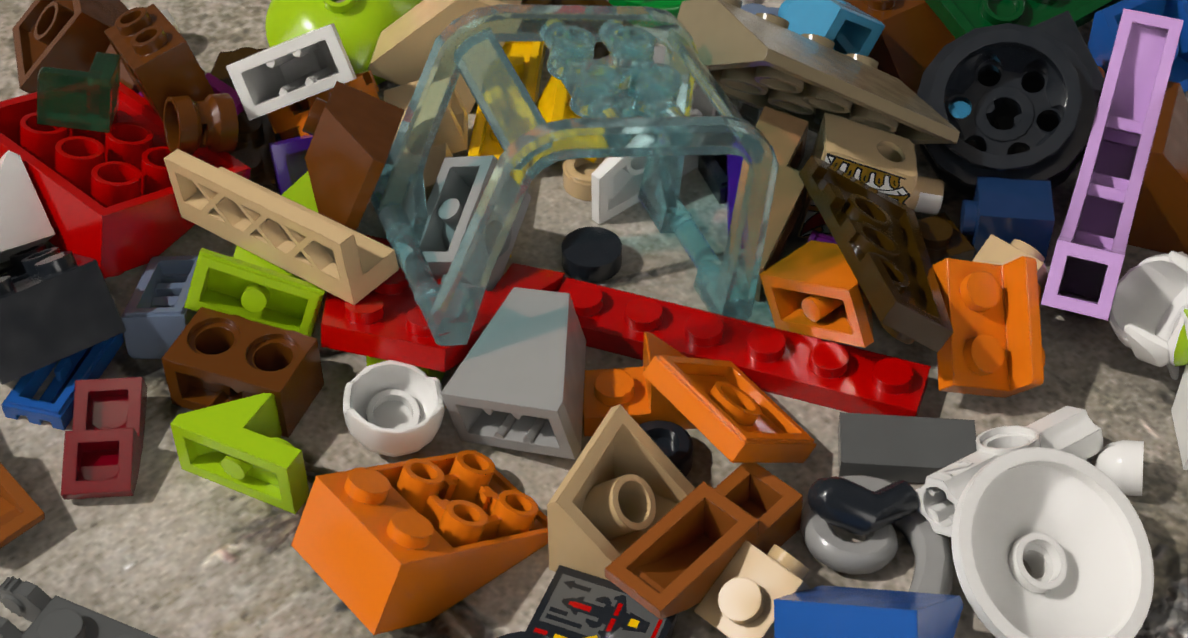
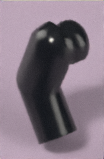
(858, 508)

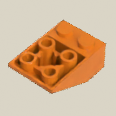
(416, 535)

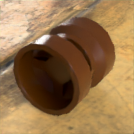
(201, 123)

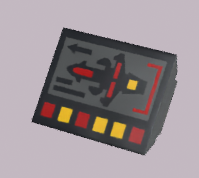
(591, 606)

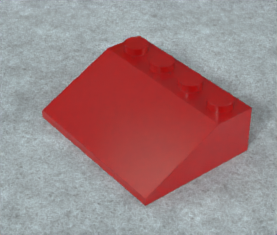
(104, 189)

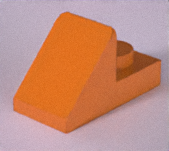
(632, 390)

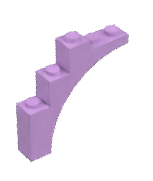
(1113, 167)

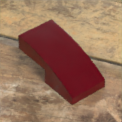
(105, 438)

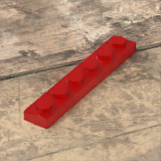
(770, 357)

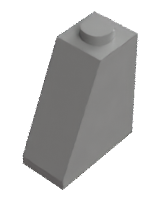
(524, 378)

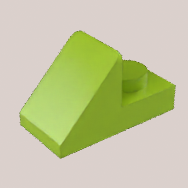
(243, 450)

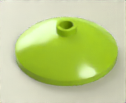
(355, 20)

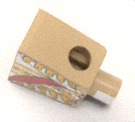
(875, 159)

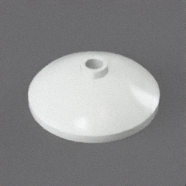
(1075, 534)

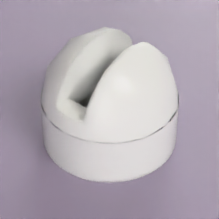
(1123, 465)

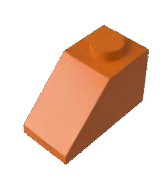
(818, 296)

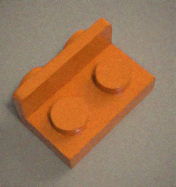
(994, 327)

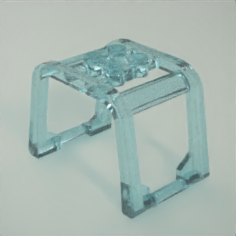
(530, 144)

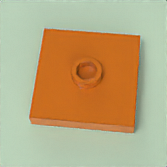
(730, 410)

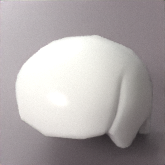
(393, 408)

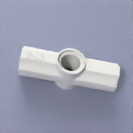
(1063, 430)

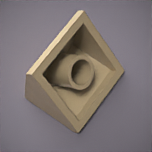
(611, 496)

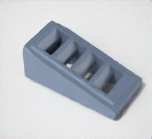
(156, 307)

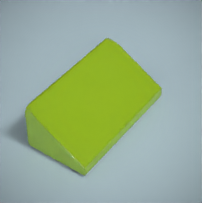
(254, 293)

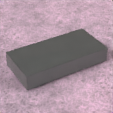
(901, 445)

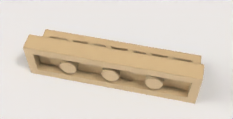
(279, 229)

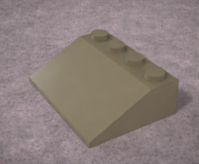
(802, 75)

